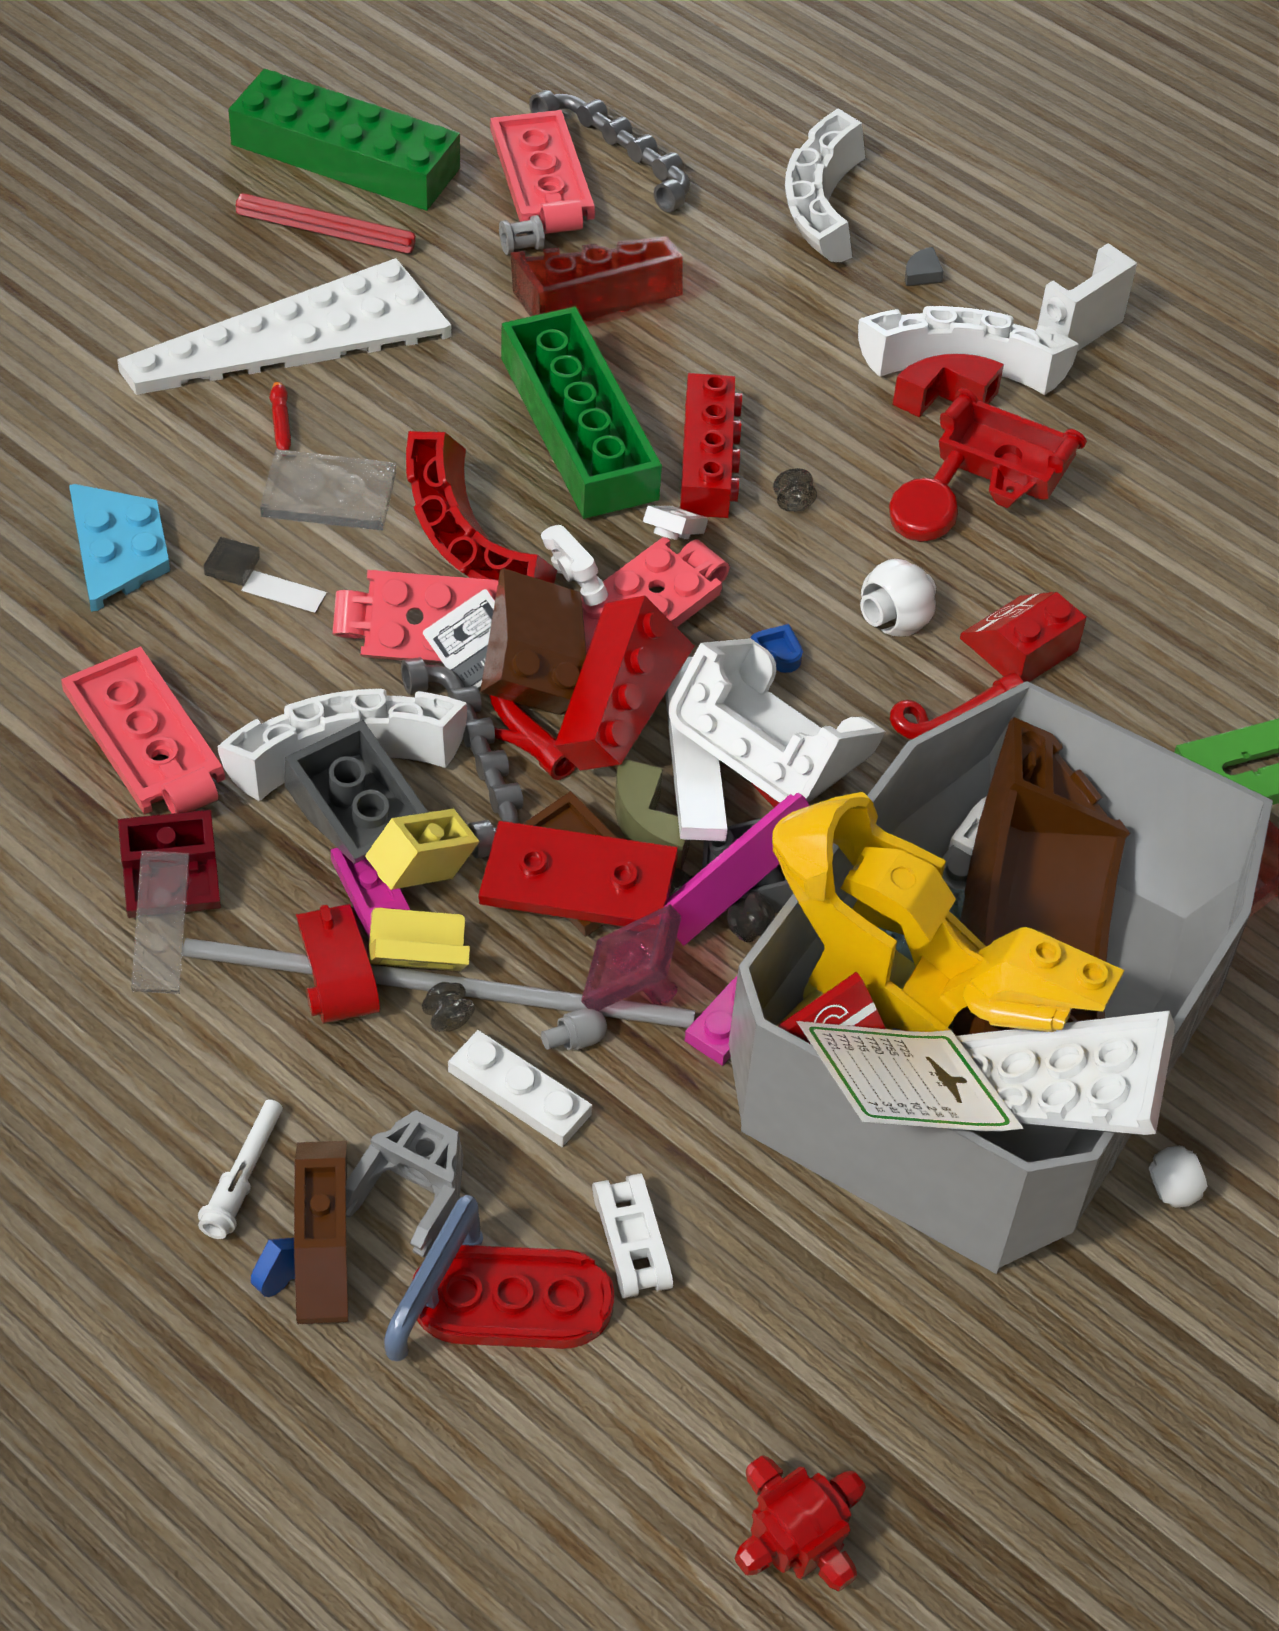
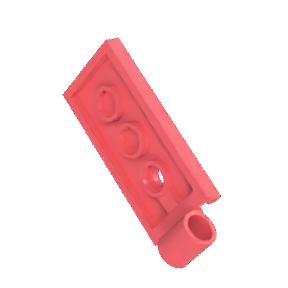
(539, 158)
(688, 577)
(383, 611)
(137, 719)

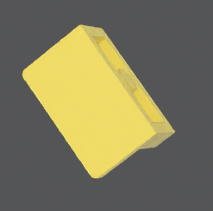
(417, 939)

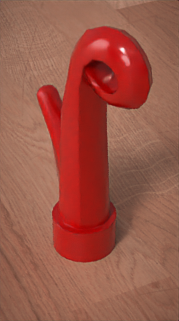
(923, 725)
(531, 738)

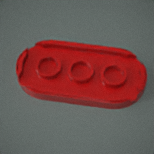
(520, 1298)

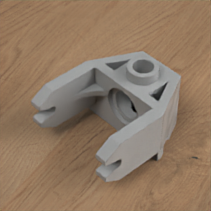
(421, 1153)

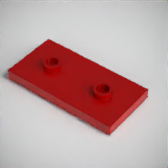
(576, 874)

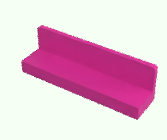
(730, 873)

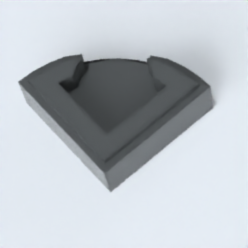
(923, 268)

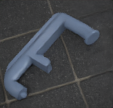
(459, 1229)

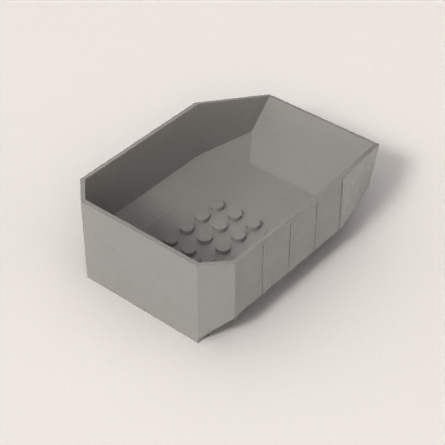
(1172, 930)

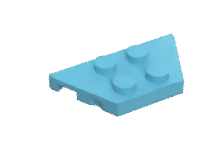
(118, 541)

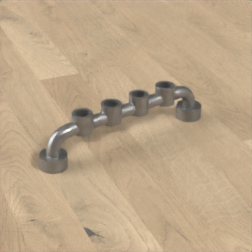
(668, 194)
(478, 735)

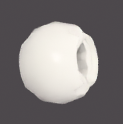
(1178, 1176)

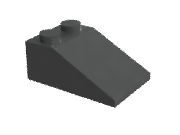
(349, 789)

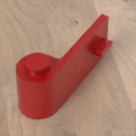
(338, 965)

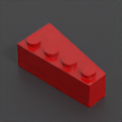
(621, 682)

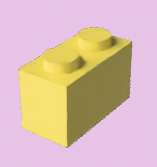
(421, 848)

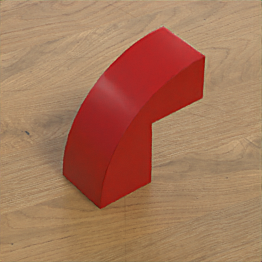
(943, 376)

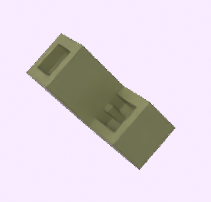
(635, 808)

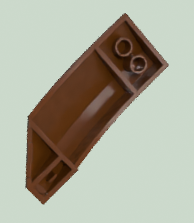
(1041, 856)

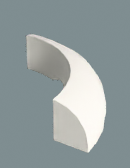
(813, 173)
(1029, 356)
(406, 727)

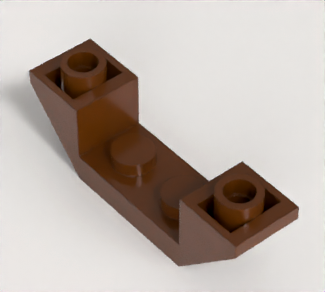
(320, 1232)

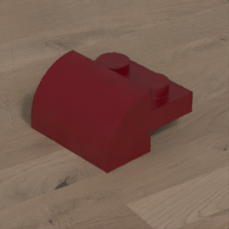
(178, 833)

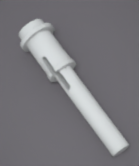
(219, 1215)

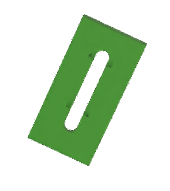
(1239, 747)

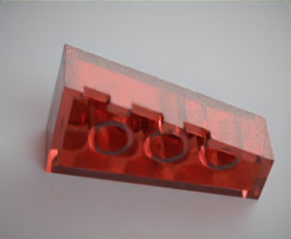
(598, 277)

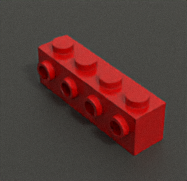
(708, 445)

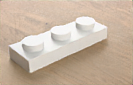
(520, 1088)

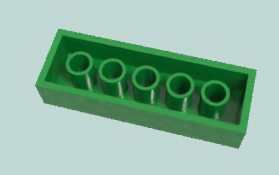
(345, 139)
(580, 412)

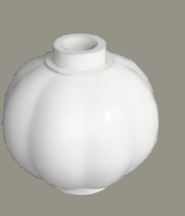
(898, 592)

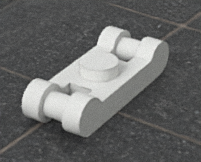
(574, 563)
(632, 1235)

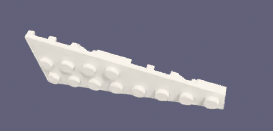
(306, 328)

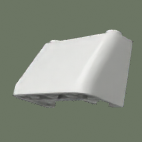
(734, 717)

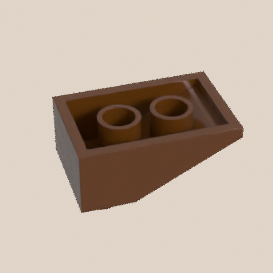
(534, 643)

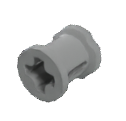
(511, 242)

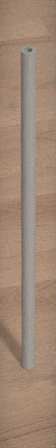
(425, 981)

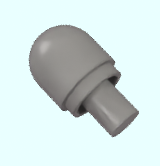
(576, 1030)

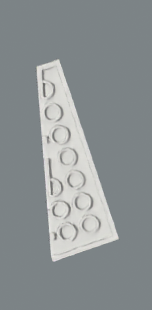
(1083, 1076)

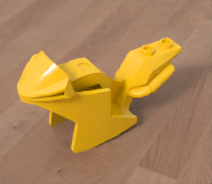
(898, 886)

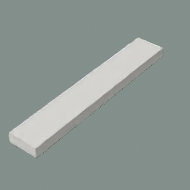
(696, 782)

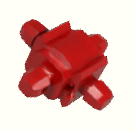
(800, 1523)

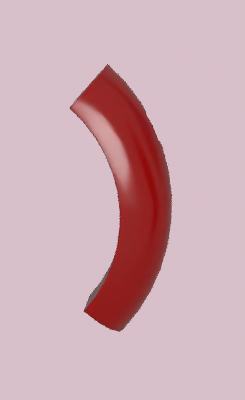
(445, 514)

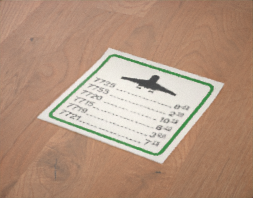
(909, 1078)

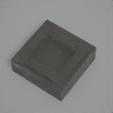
(231, 561)

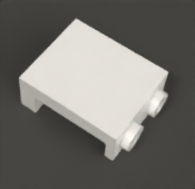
(1094, 304)

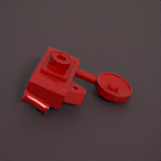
(989, 444)

